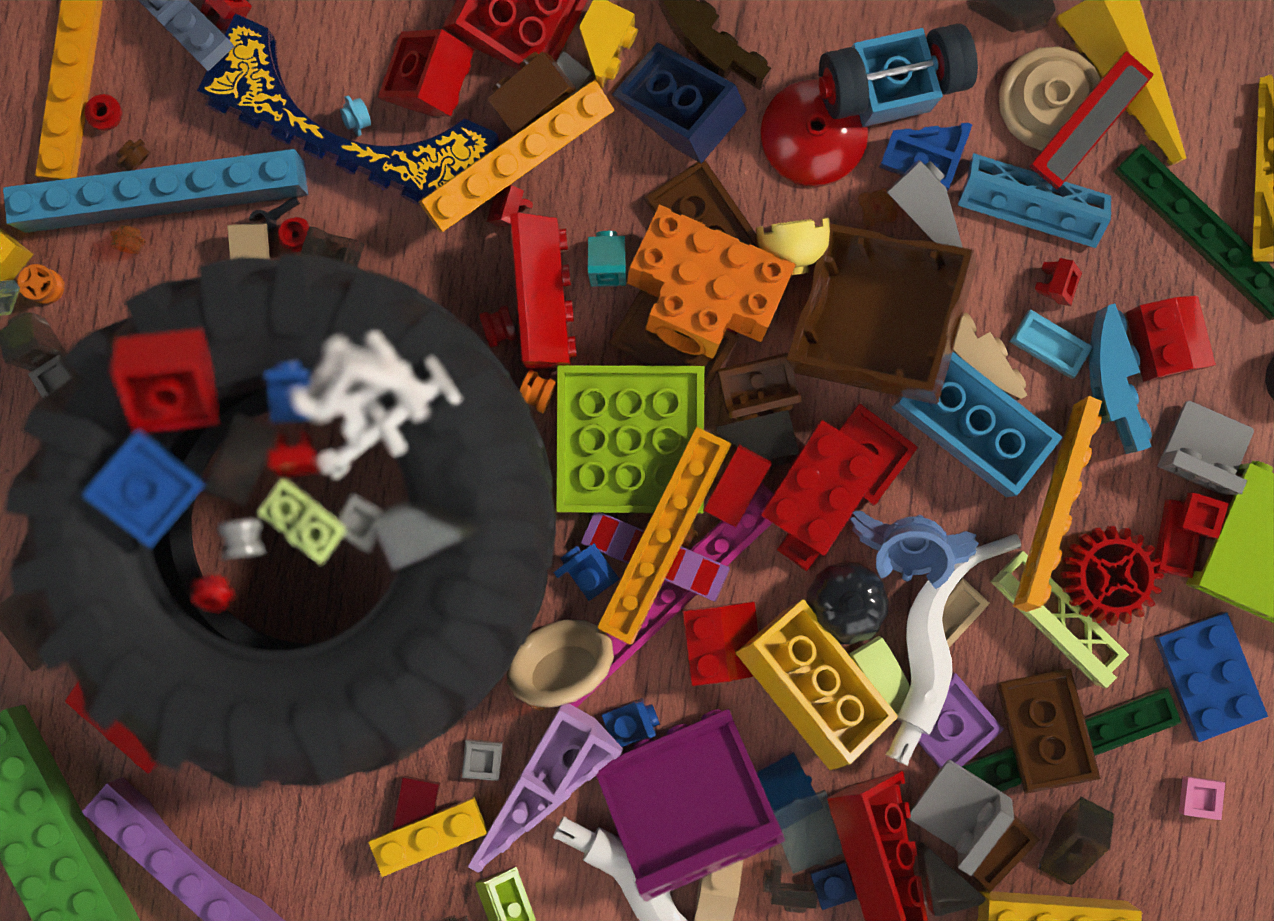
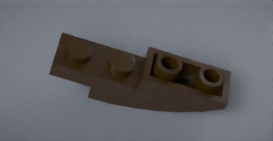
(696, 29)

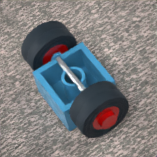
(897, 74)

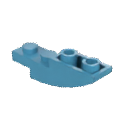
(1109, 366)

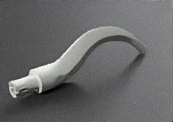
(930, 654)
(608, 854)

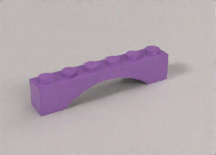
(142, 833)

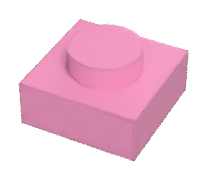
(1202, 797)

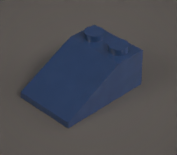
(681, 101)

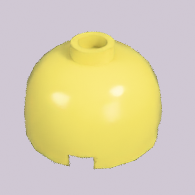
(796, 242)

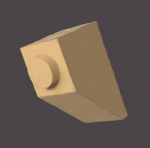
(719, 894)

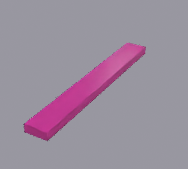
(721, 545)

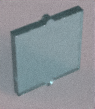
(808, 831)

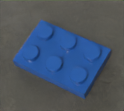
(1211, 676)

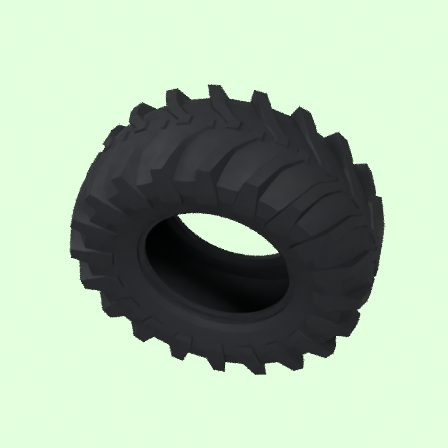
(200, 678)

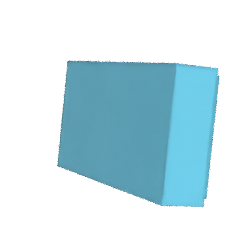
(1051, 344)

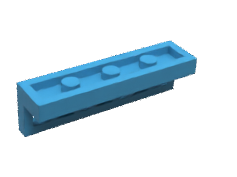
(1035, 204)

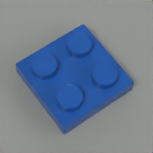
(144, 488)

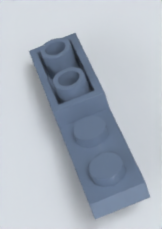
(191, 30)

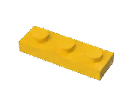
(428, 836)

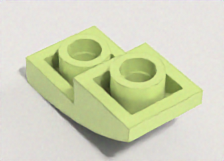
(302, 520)
(882, 671)

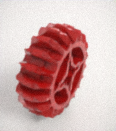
(1101, 587)

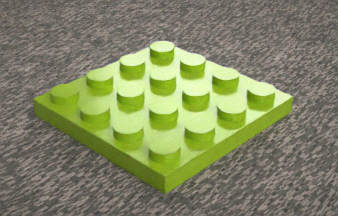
(623, 434)

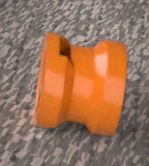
(33, 279)
(538, 391)

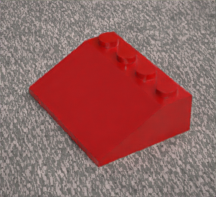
(514, 27)

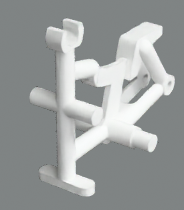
(381, 372)

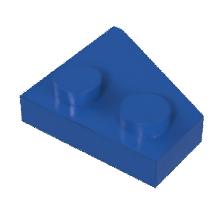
(932, 144)

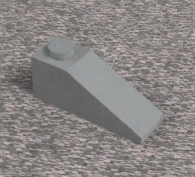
(927, 202)

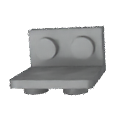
(1207, 449)
(963, 813)

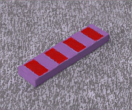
(687, 570)

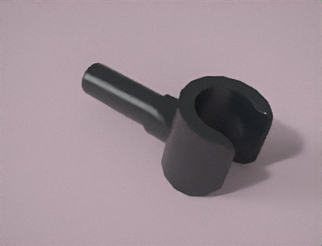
(274, 214)

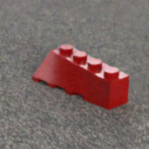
(878, 848)

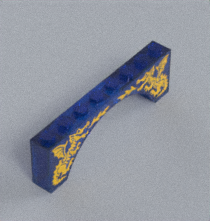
(252, 87)

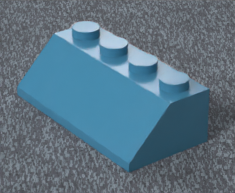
(983, 428)

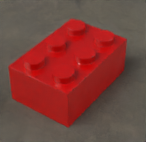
(822, 487)

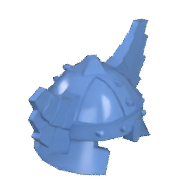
(914, 546)

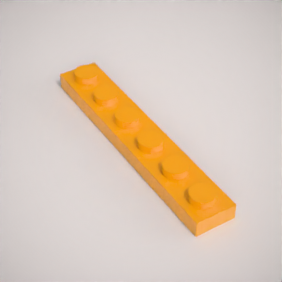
(68, 89)
(516, 156)
(1055, 516)
(664, 535)

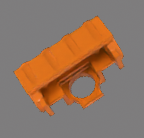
(705, 283)

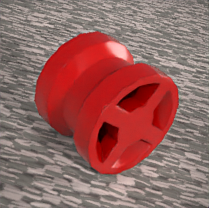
(498, 326)

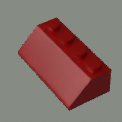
(541, 291)

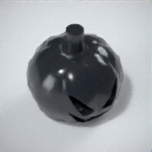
(849, 602)

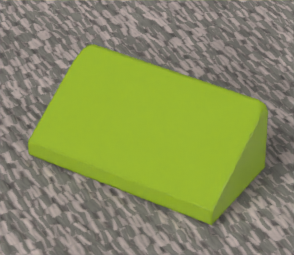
(505, 897)

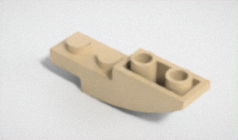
(989, 358)

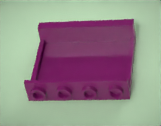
(688, 804)

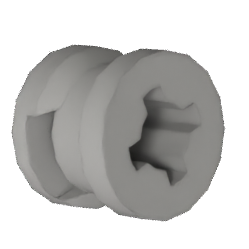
(241, 539)

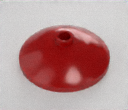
(805, 154)

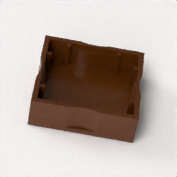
(883, 313)

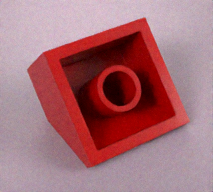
(427, 72)
(1170, 337)
(165, 380)
(713, 639)

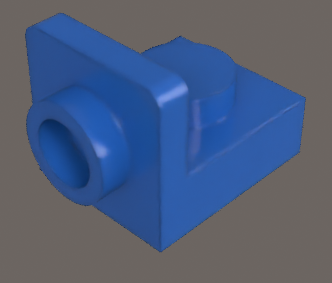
(282, 381)
(588, 570)
(631, 722)

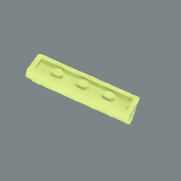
(1056, 629)

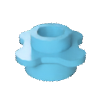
(355, 115)

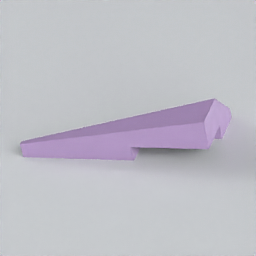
(564, 759)

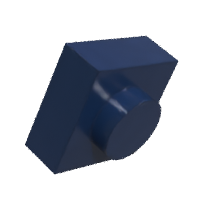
(833, 884)

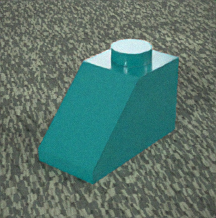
(607, 259)

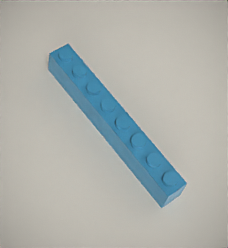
(155, 191)

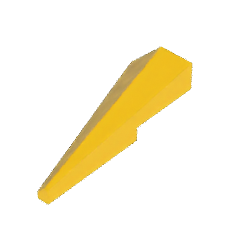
(1104, 33)
(1264, 175)

